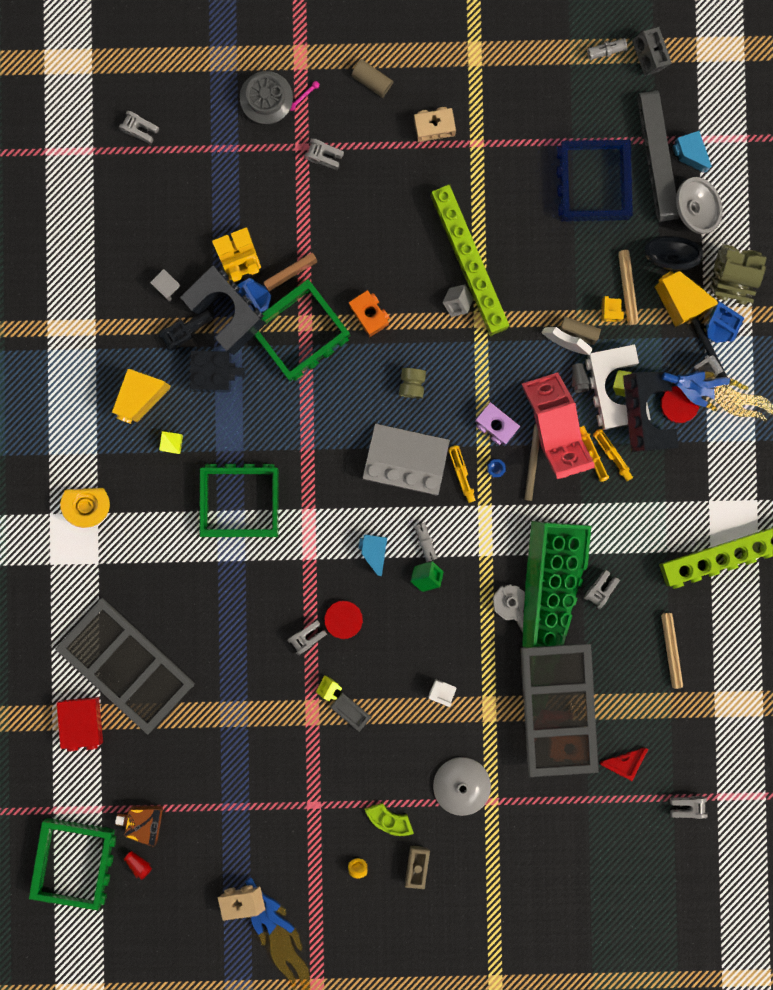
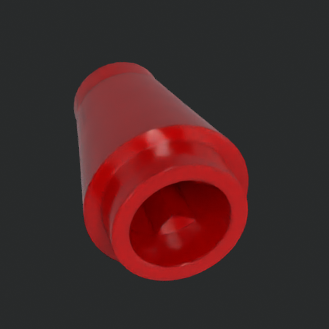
(138, 865)

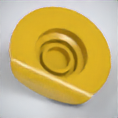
(85, 506)

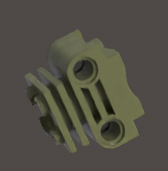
(737, 274)

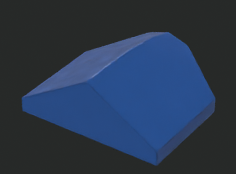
(257, 293)
(723, 324)

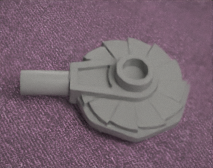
(509, 603)

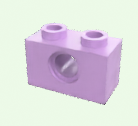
(508, 426)

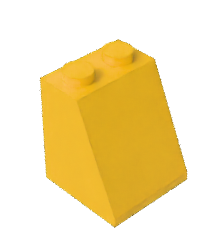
(683, 297)
(138, 396)

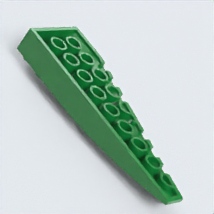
(553, 576)

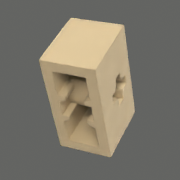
(427, 131)
(241, 903)

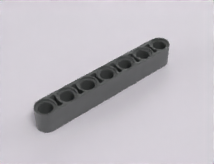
(658, 155)

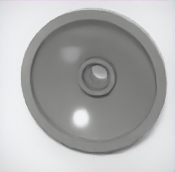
(699, 205)
(458, 773)

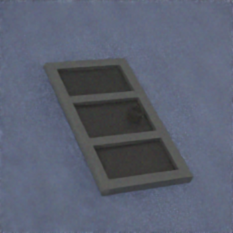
(125, 666)
(559, 710)

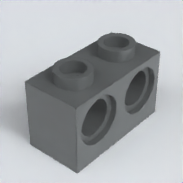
(651, 51)

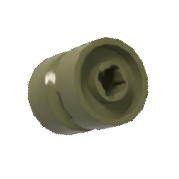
(412, 383)

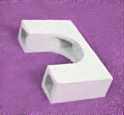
(600, 365)

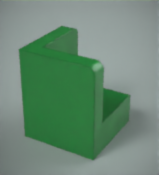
(427, 576)

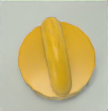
(357, 868)

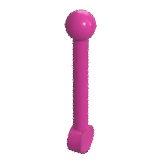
(315, 85)

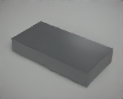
(350, 712)

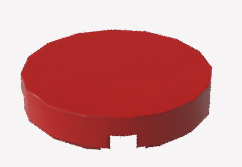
(677, 406)
(343, 619)

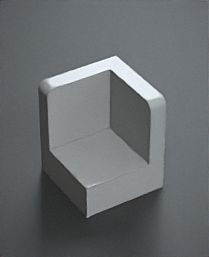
(165, 284)
(458, 300)
(709, 364)

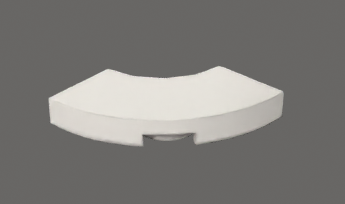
(565, 340)

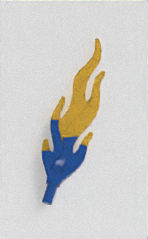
(719, 389)
(280, 942)

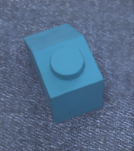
(692, 151)
(373, 550)

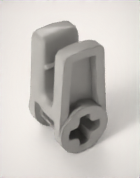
(131, 125)
(323, 148)
(595, 590)
(306, 644)
(696, 809)

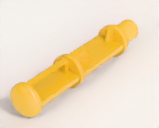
(612, 454)
(599, 468)
(461, 473)

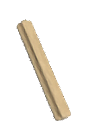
(628, 287)
(672, 650)

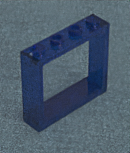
(626, 181)

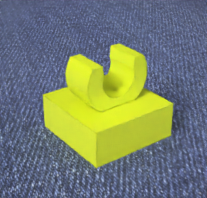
(327, 688)

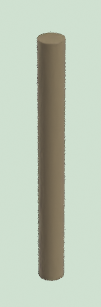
(532, 465)

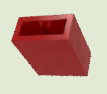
(79, 723)

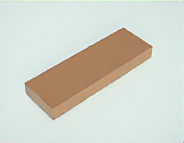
(290, 271)

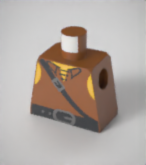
(142, 823)

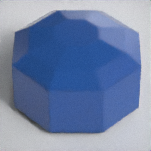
(496, 468)

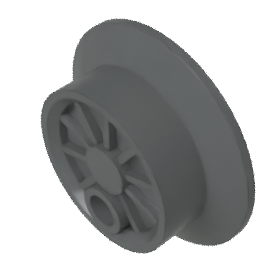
(266, 97)

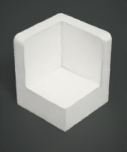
(442, 692)

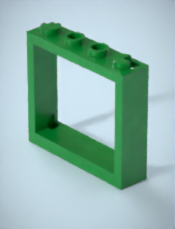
(325, 351)
(231, 469)
(47, 827)

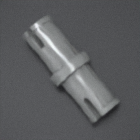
(607, 49)
(425, 542)

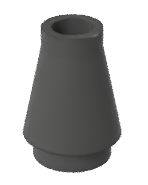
(580, 381)

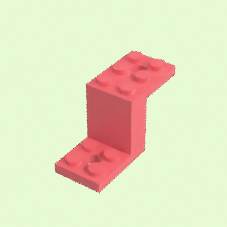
(558, 425)

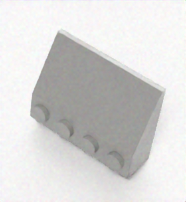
(406, 459)

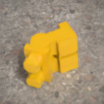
(244, 260)

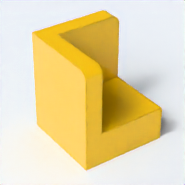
(611, 310)

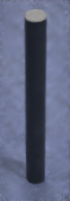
(706, 342)

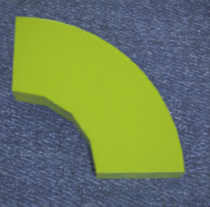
(389, 822)

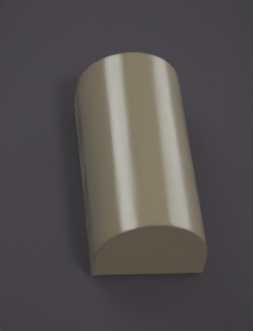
(372, 78)
(575, 328)
(417, 867)

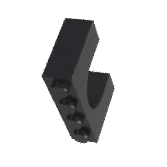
(246, 319)
(642, 433)

